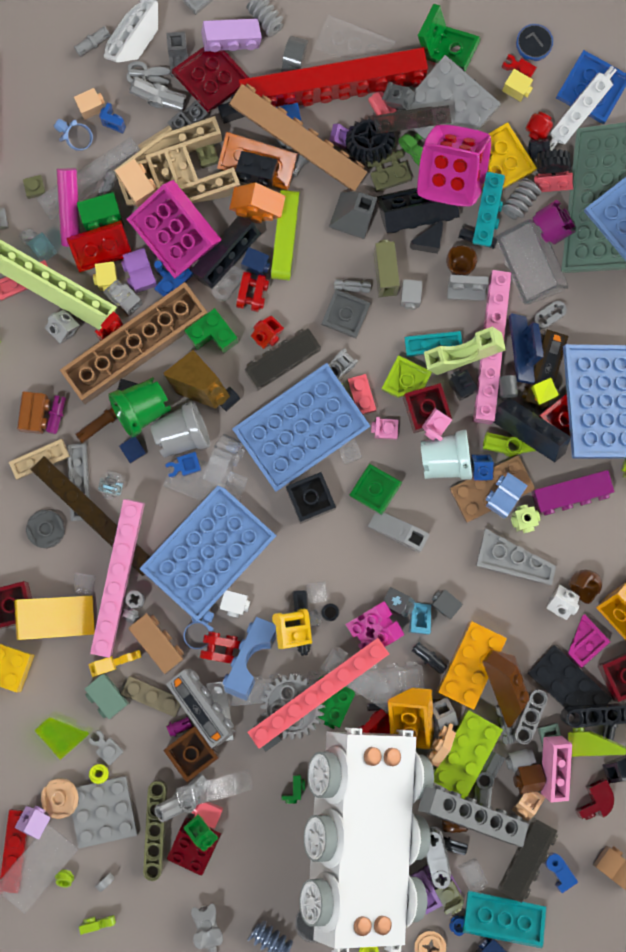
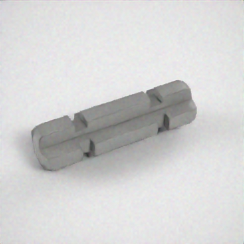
(108, 183)
(351, 285)
(508, 738)

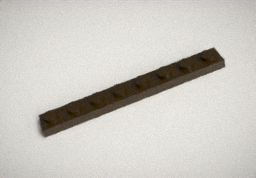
(83, 506)

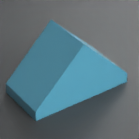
(420, 619)

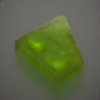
(60, 736)

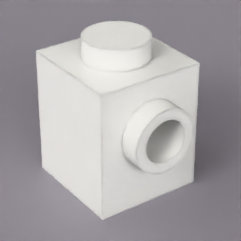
(234, 603)

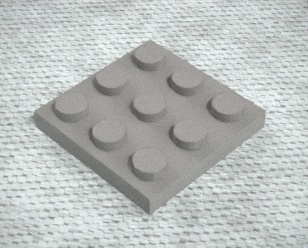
(104, 813)

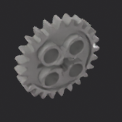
(277, 696)

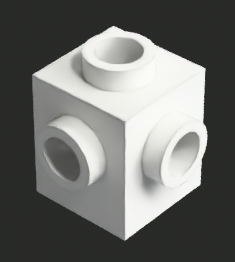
(563, 602)

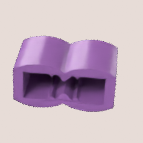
(139, 270)

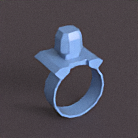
(61, 126)
(208, 617)

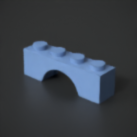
(260, 636)

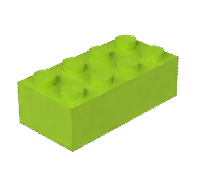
(468, 754)

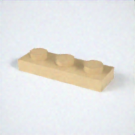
(53, 452)

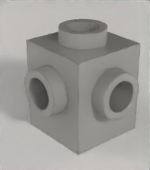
(61, 326)

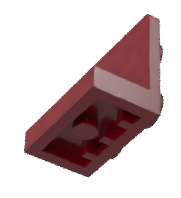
(188, 854)

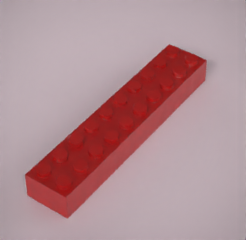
(342, 79)

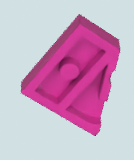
(587, 642)

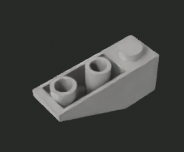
(399, 531)

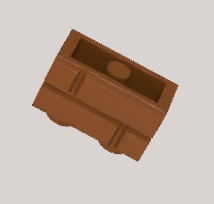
(33, 412)

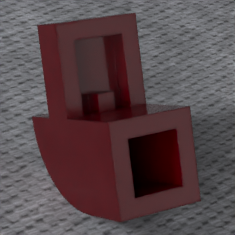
(602, 800)

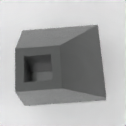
(353, 213)

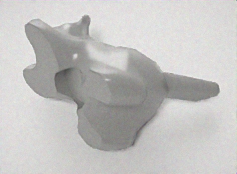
(208, 933)

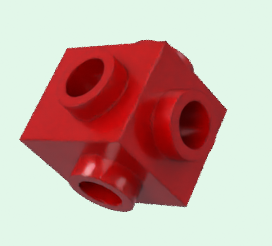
(267, 332)

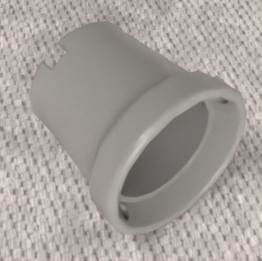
(181, 431)

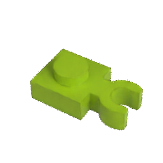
(91, 924)

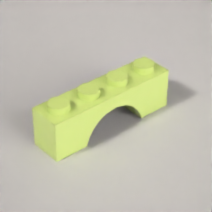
(483, 345)

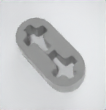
(547, 312)

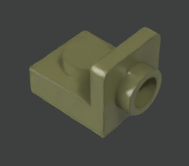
(450, 898)

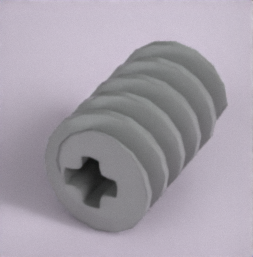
(265, 16)
(521, 198)

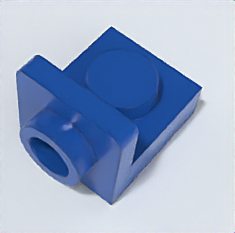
(111, 121)
(482, 467)

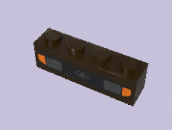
(546, 367)

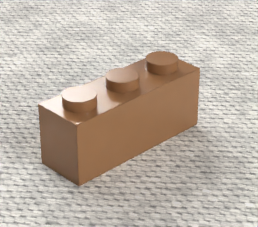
(157, 642)

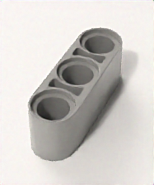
(522, 723)

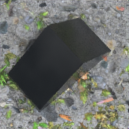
(429, 240)

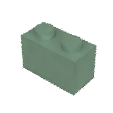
(106, 696)

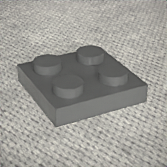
(345, 313)

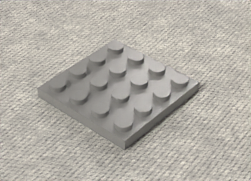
(451, 86)

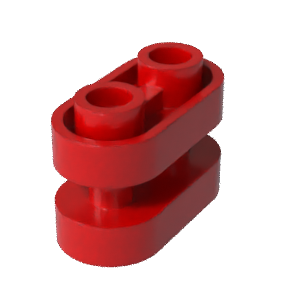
(260, 285)
(214, 639)

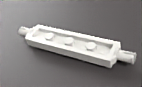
(581, 108)

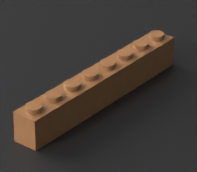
(298, 138)

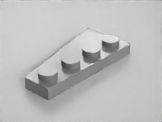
(505, 557)

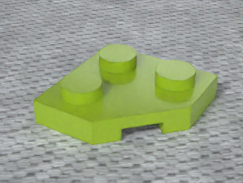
(405, 377)

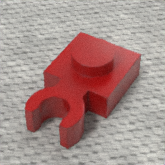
(522, 66)

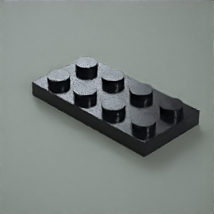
(567, 681)

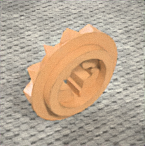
(425, 938)

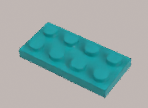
(504, 919)

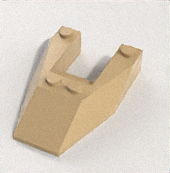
(169, 160)

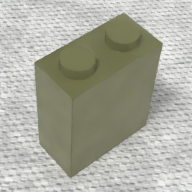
(386, 268)

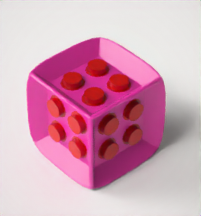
(453, 165)

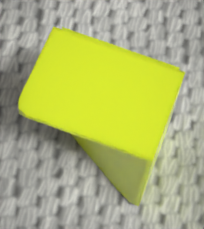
(544, 391)

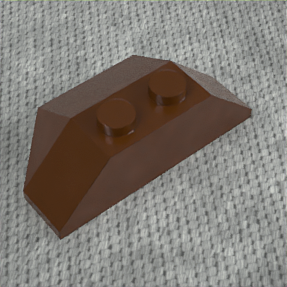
(506, 684)

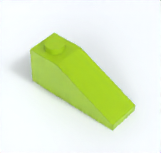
(592, 744)

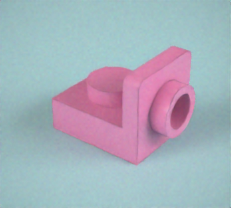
(436, 425)
(385, 428)

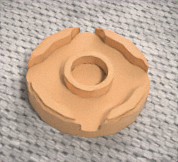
(59, 798)

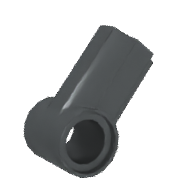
(507, 387)

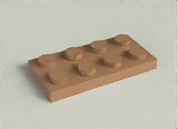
(472, 493)

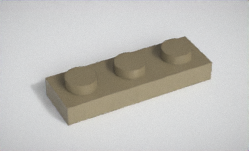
(151, 696)

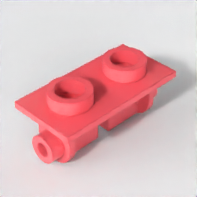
(549, 183)

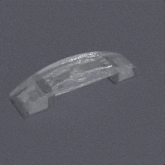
(214, 789)

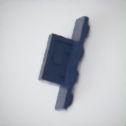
(526, 347)

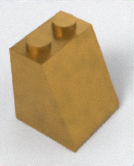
(196, 381)

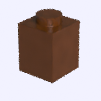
(529, 779)

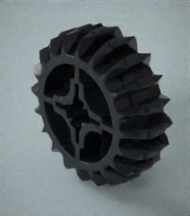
(359, 142)

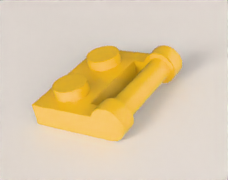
(294, 635)

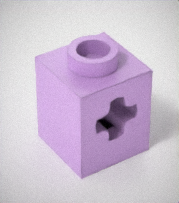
(33, 821)

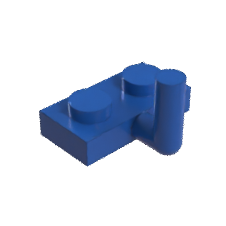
(168, 282)

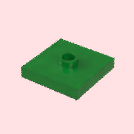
(375, 489)

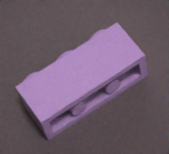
(231, 35)

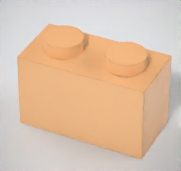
(135, 182)

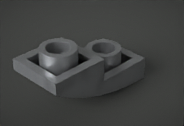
(191, 115)

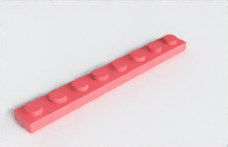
(318, 693)

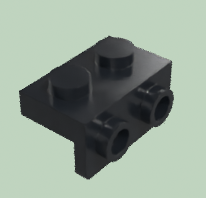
(256, 169)

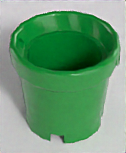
(139, 405)

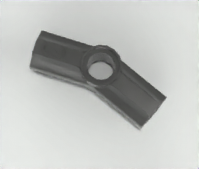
(483, 793)

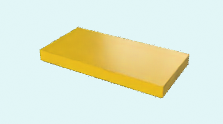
(54, 617)

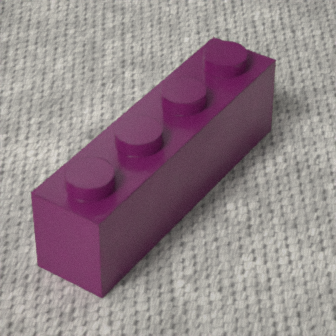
(572, 492)

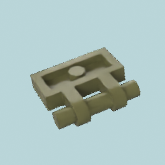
(390, 176)

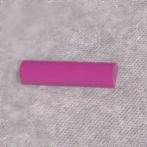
(68, 203)

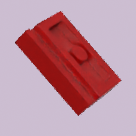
(109, 325)

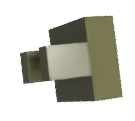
(207, 156)

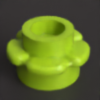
(64, 878)

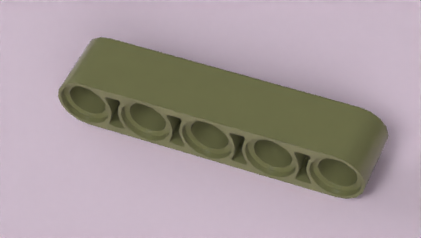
(151, 839)

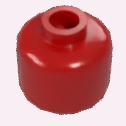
(539, 126)

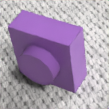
(338, 136)

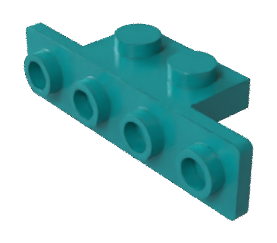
(488, 209)

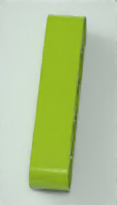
(285, 237)

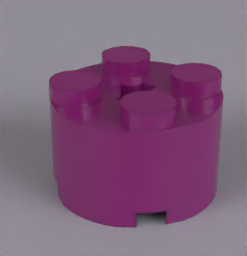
(554, 223)

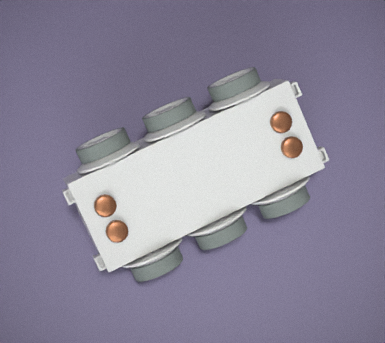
(365, 840)

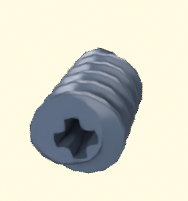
(268, 939)

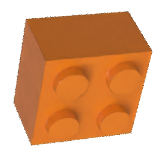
(257, 202)

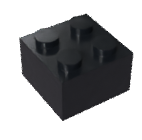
(310, 497)

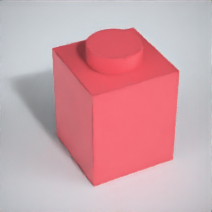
(209, 812)

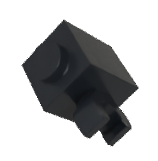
(462, 384)

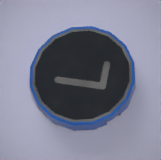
(534, 42)

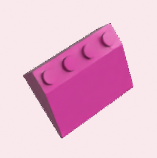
(173, 228)

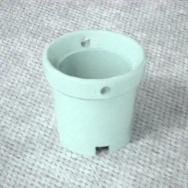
(447, 457)

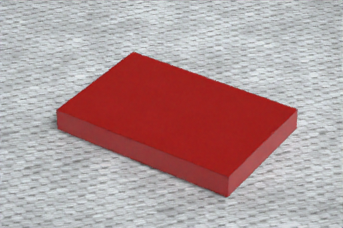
(99, 246)

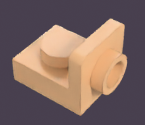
(528, 805)

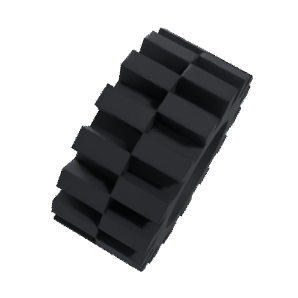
(553, 161)

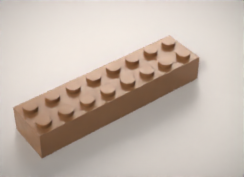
(133, 343)

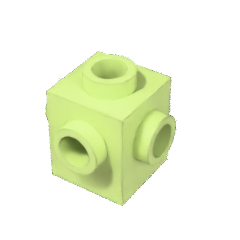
(518, 518)

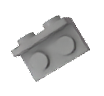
(467, 287)

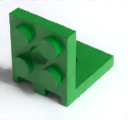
(439, 40)

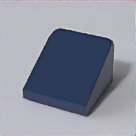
(132, 449)

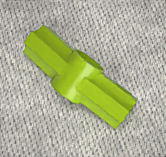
(500, 444)

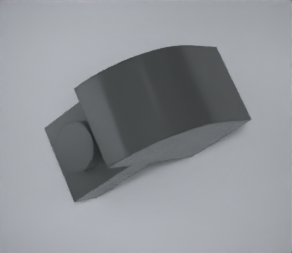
(294, 54)

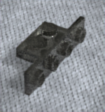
(412, 119)

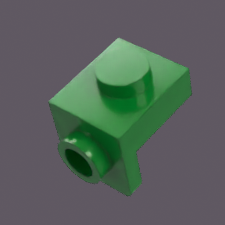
(298, 786)

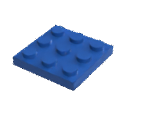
(582, 74)

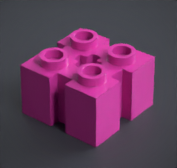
(374, 625)

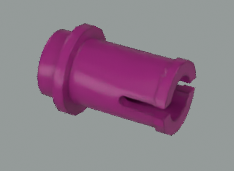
(178, 726)

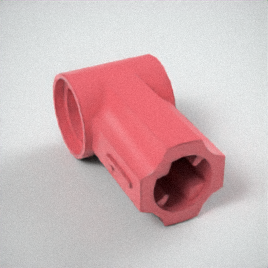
(379, 105)

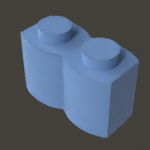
(506, 495)

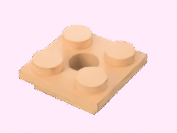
(442, 745)

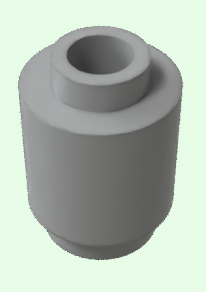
(520, 759)

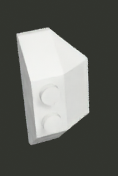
(133, 32)

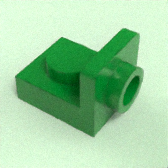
(200, 833)

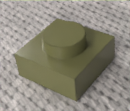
(34, 186)

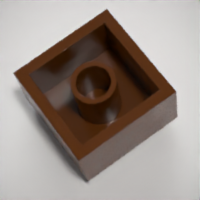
(191, 754)

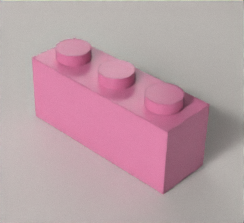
(556, 768)

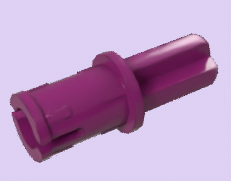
(55, 415)

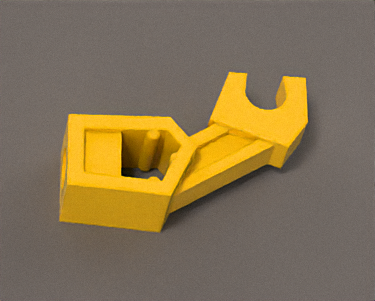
(109, 664)

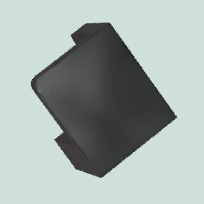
(228, 113)

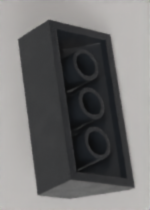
(409, 210)

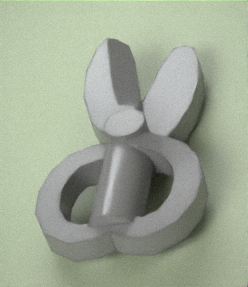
(151, 74)

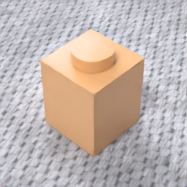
(89, 103)

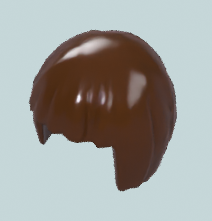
(461, 260)
(586, 585)

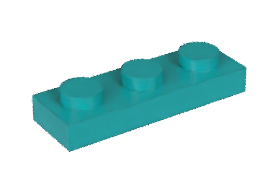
(419, 344)

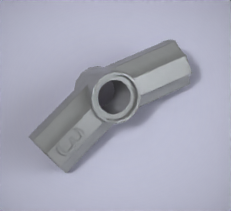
(157, 95)
(170, 807)

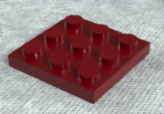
(209, 77)

